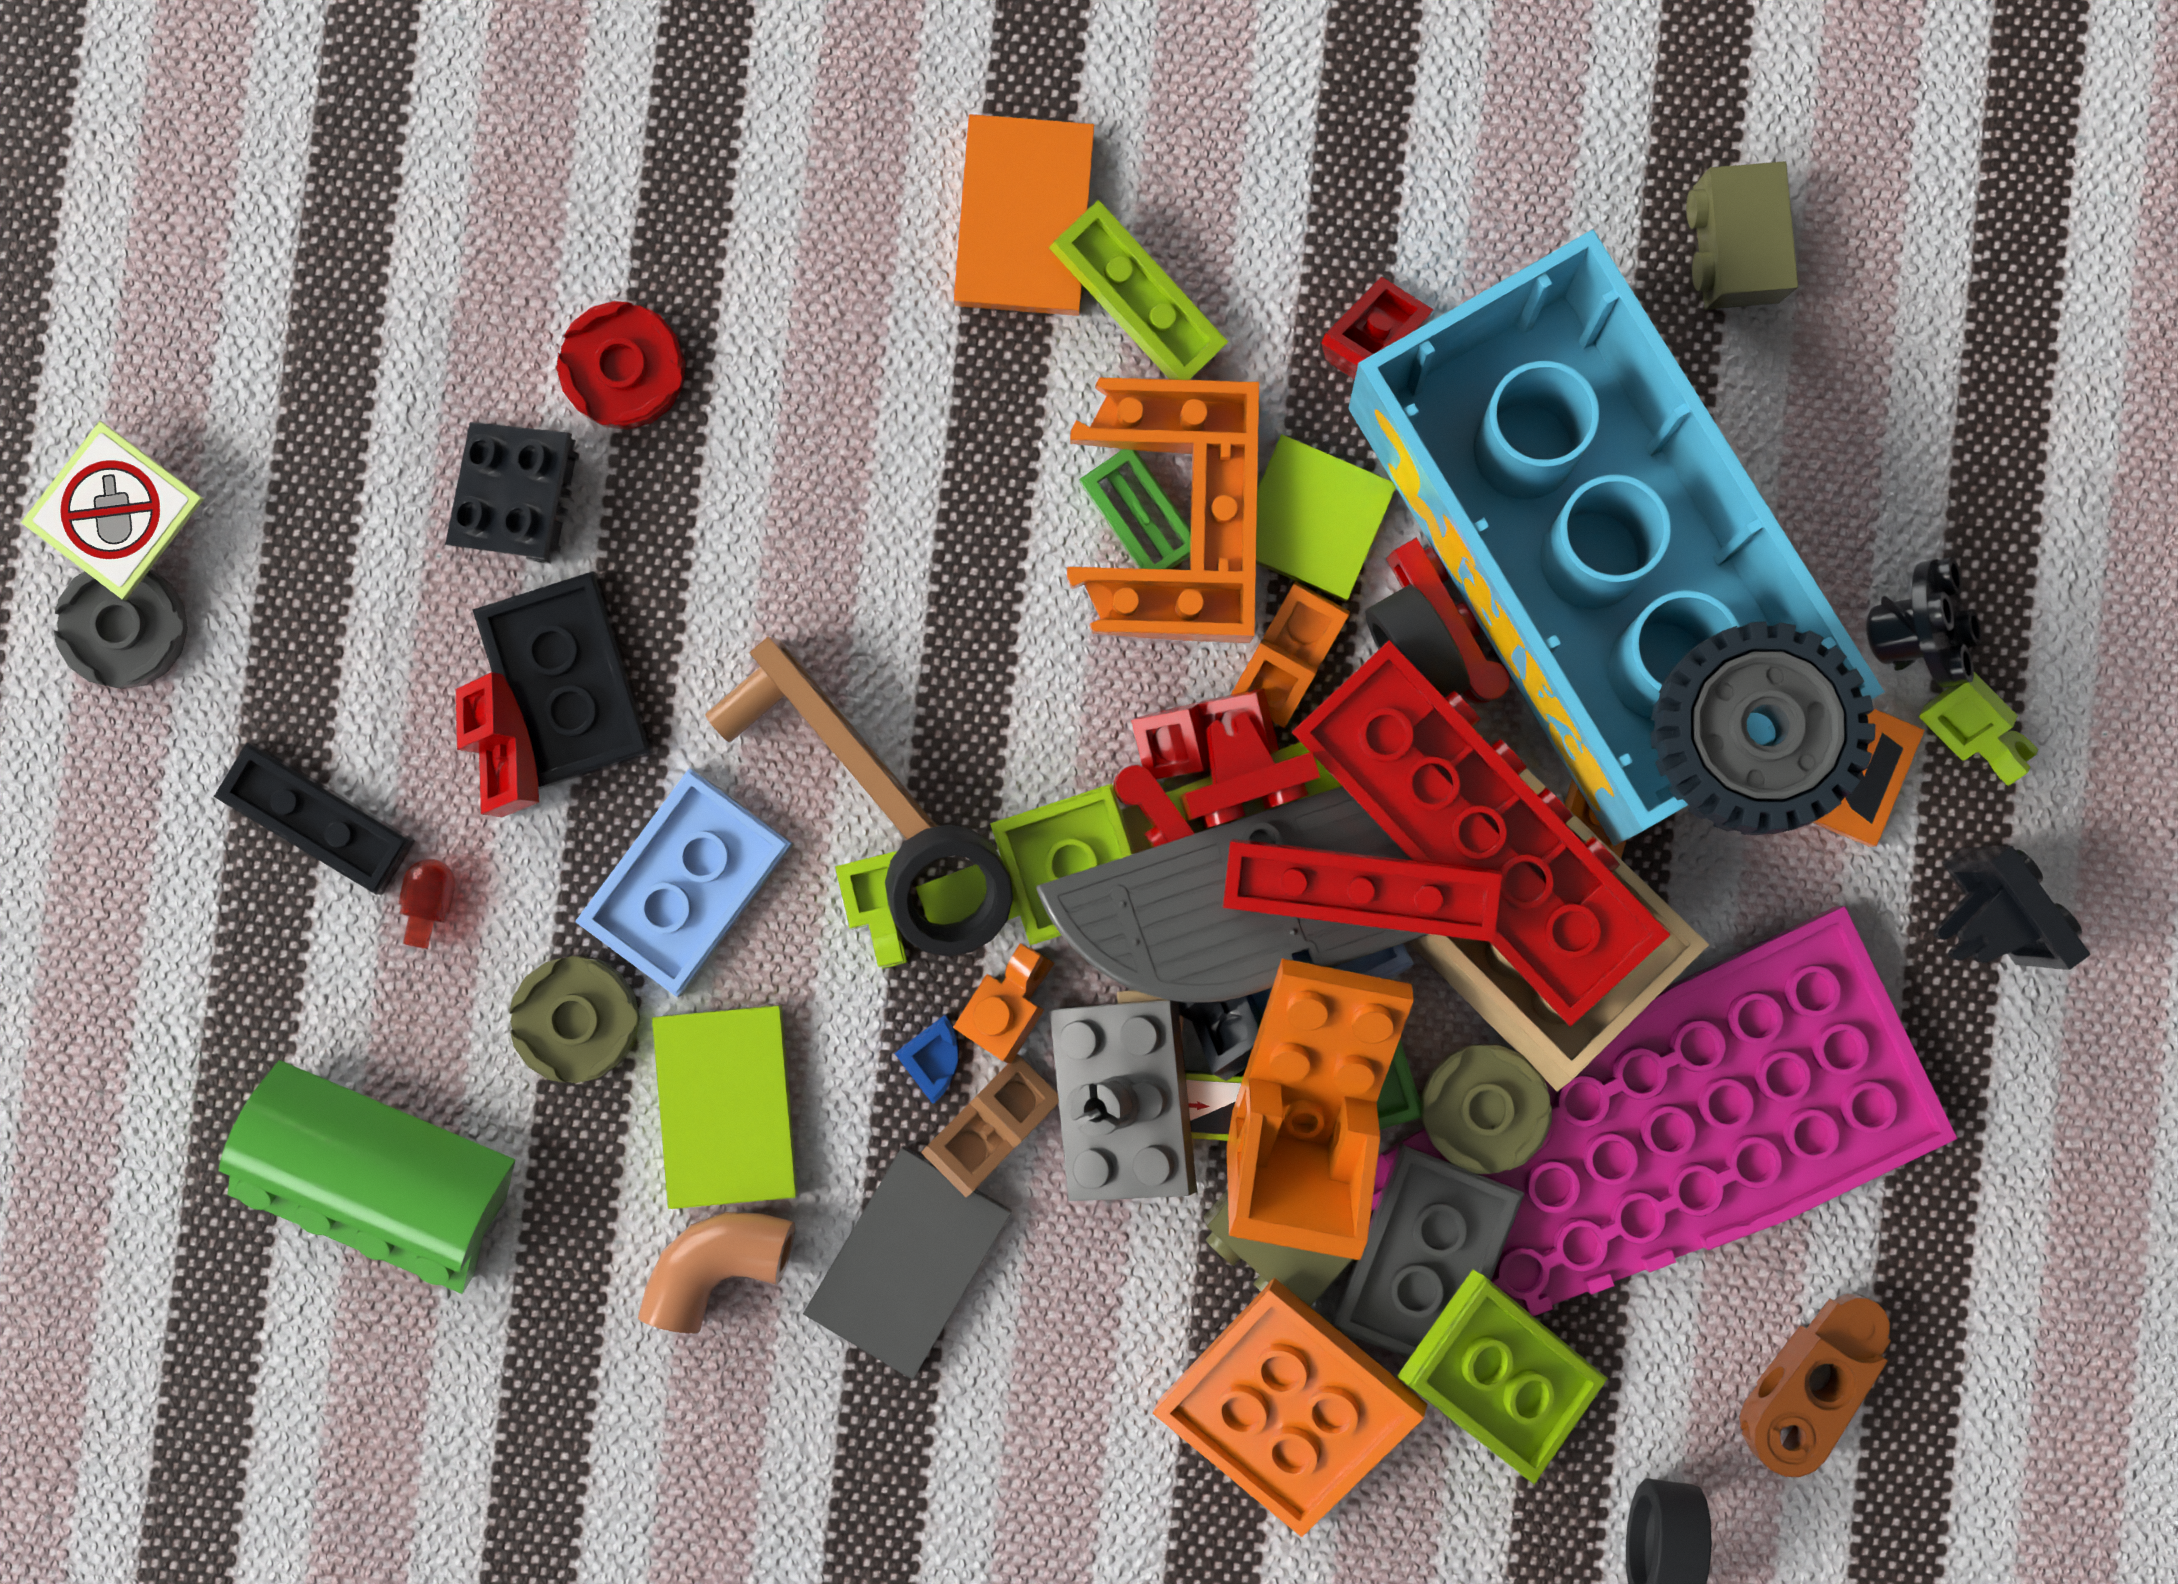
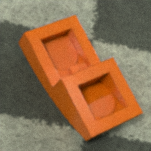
(1292, 650)

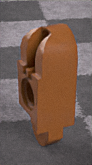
(1848, 1337)

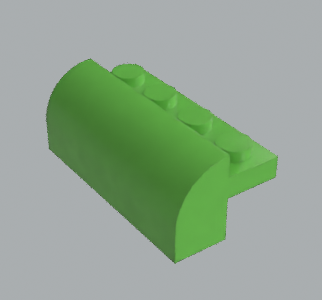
(365, 1175)

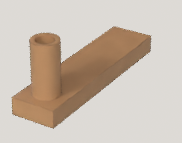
(784, 676)

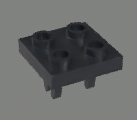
(2008, 912)

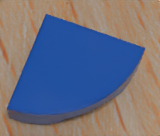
(932, 1057)

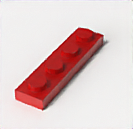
(1362, 890)

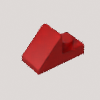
(1372, 324)

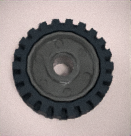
(1815, 717)

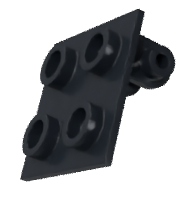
(512, 491)

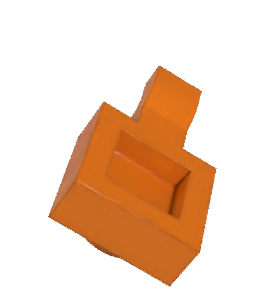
(1002, 1012)

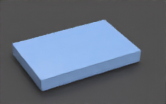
(684, 882)

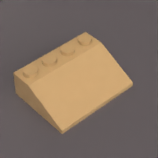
(1526, 1018)

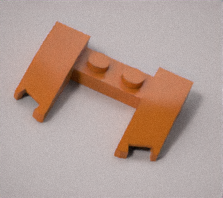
(1221, 432)

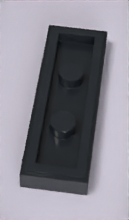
(314, 818)

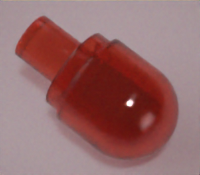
(425, 898)

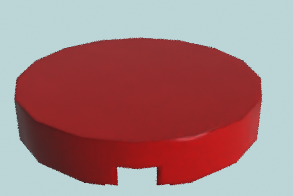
(621, 365)

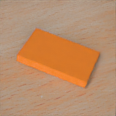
(1018, 196)

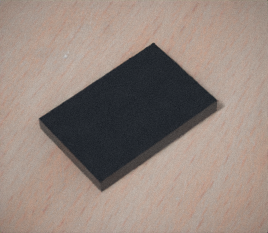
(566, 677)

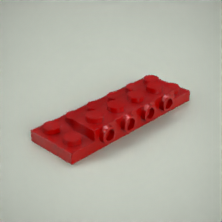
(1463, 804)

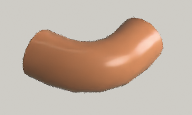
(707, 1255)

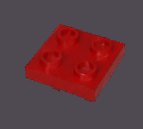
(1245, 772)

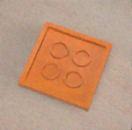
(1289, 1408)

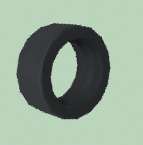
(1421, 637)
(975, 929)
(1668, 1534)

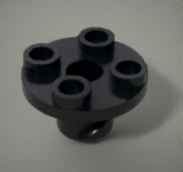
(1928, 625)

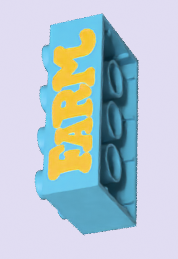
(1584, 511)

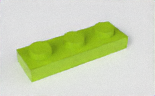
(1138, 293)

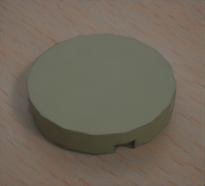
(574, 1019)
(1486, 1108)

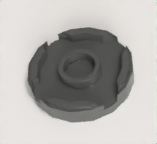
(120, 639)

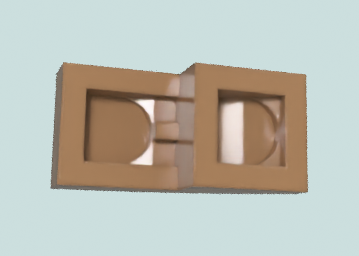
(991, 1125)

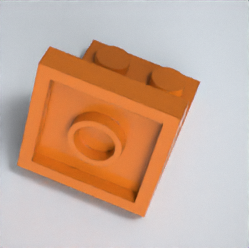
(1308, 1109)

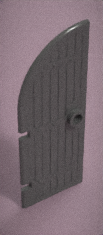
(1162, 919)

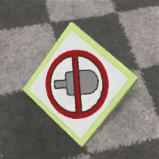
(112, 510)

